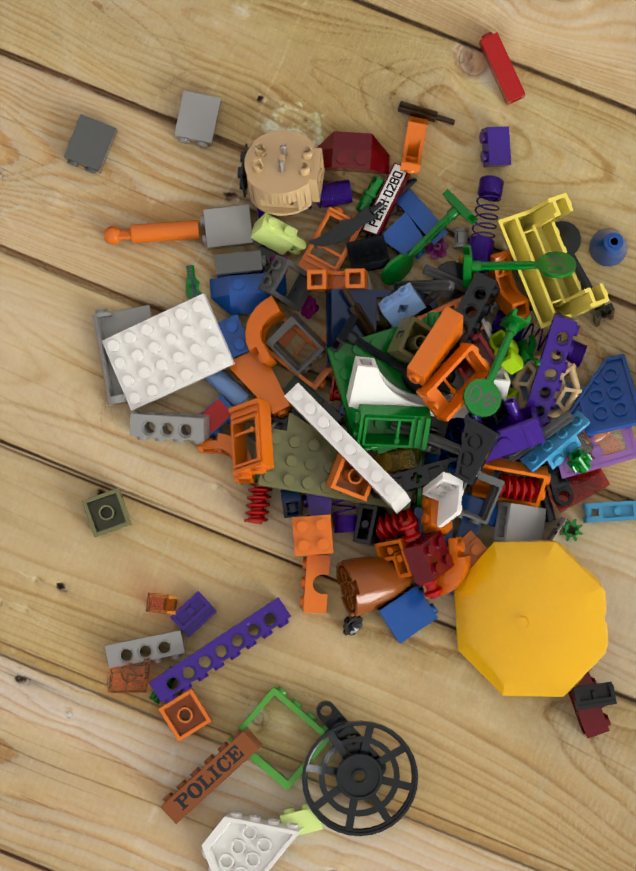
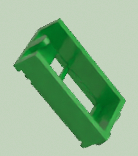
(419, 430)

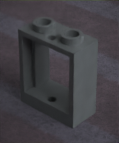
(298, 292)
(273, 343)
(490, 500)

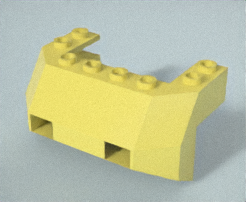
(527, 239)

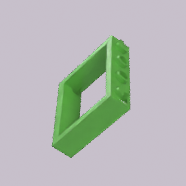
(308, 717)

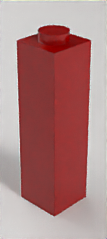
(501, 68)

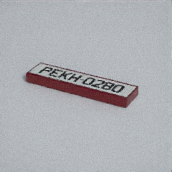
(388, 197)

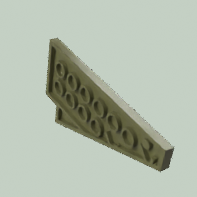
(305, 462)

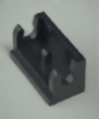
(594, 695)

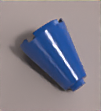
(603, 251)

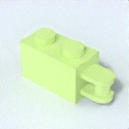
(277, 235)
(303, 817)

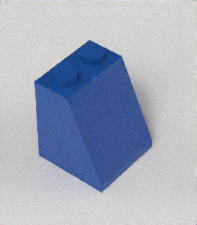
(408, 613)

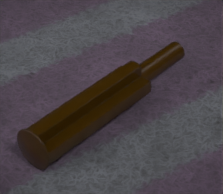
(421, 112)
(357, 310)

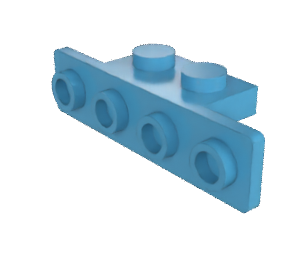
(557, 446)

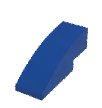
(419, 214)

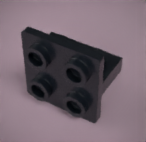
(368, 253)

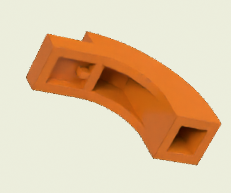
(413, 145)
(509, 295)
(258, 327)
(223, 445)
(457, 574)

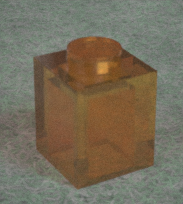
(161, 603)

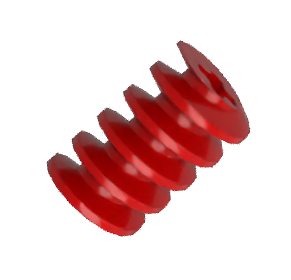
(519, 486)
(258, 504)
(389, 527)

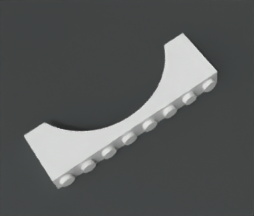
(370, 387)
(357, 457)

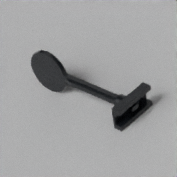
(572, 240)
(451, 267)
(348, 335)

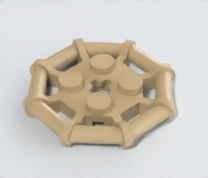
(576, 390)

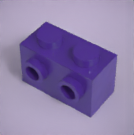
(495, 146)

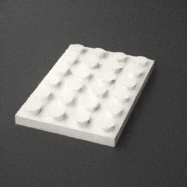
(168, 352)

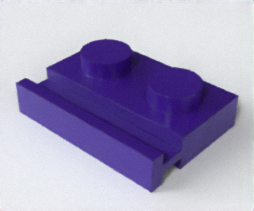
(193, 614)

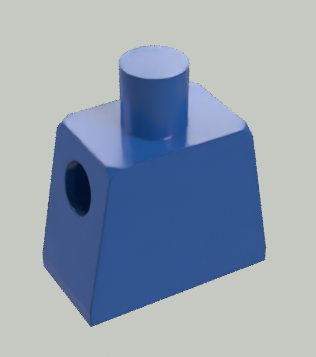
(403, 236)

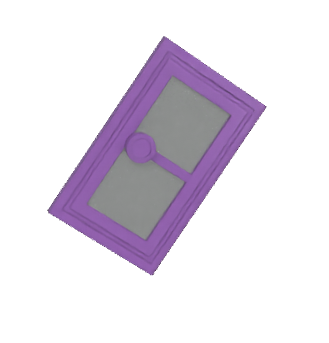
(605, 449)

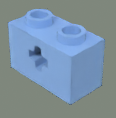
(401, 304)

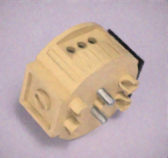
(282, 172)

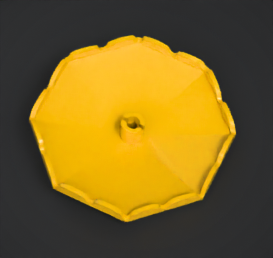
(531, 618)

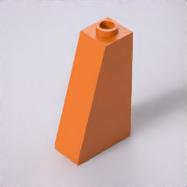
(436, 346)
(261, 383)

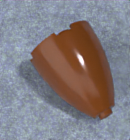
(369, 584)

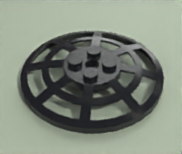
(360, 789)

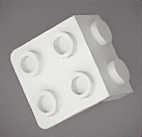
(449, 493)

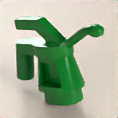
(526, 351)

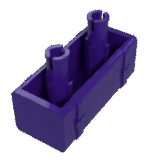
(517, 431)

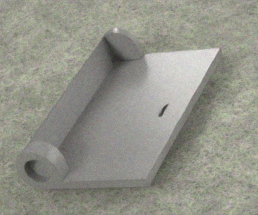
(107, 325)

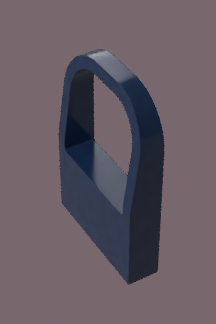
(338, 310)

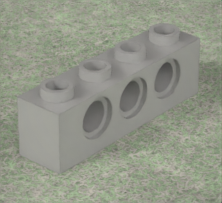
(198, 422)
(174, 638)

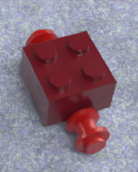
(426, 556)

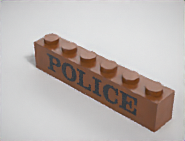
(208, 778)

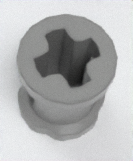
(460, 237)

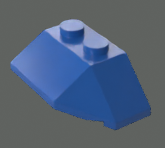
(241, 292)

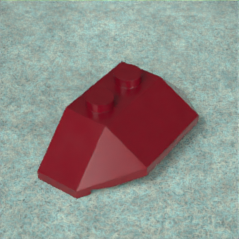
(354, 153)

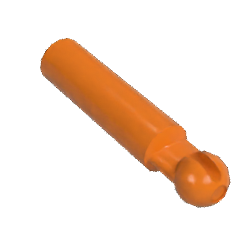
(154, 232)

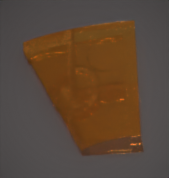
(129, 678)

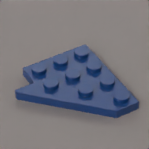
(608, 398)

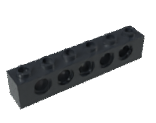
(478, 285)

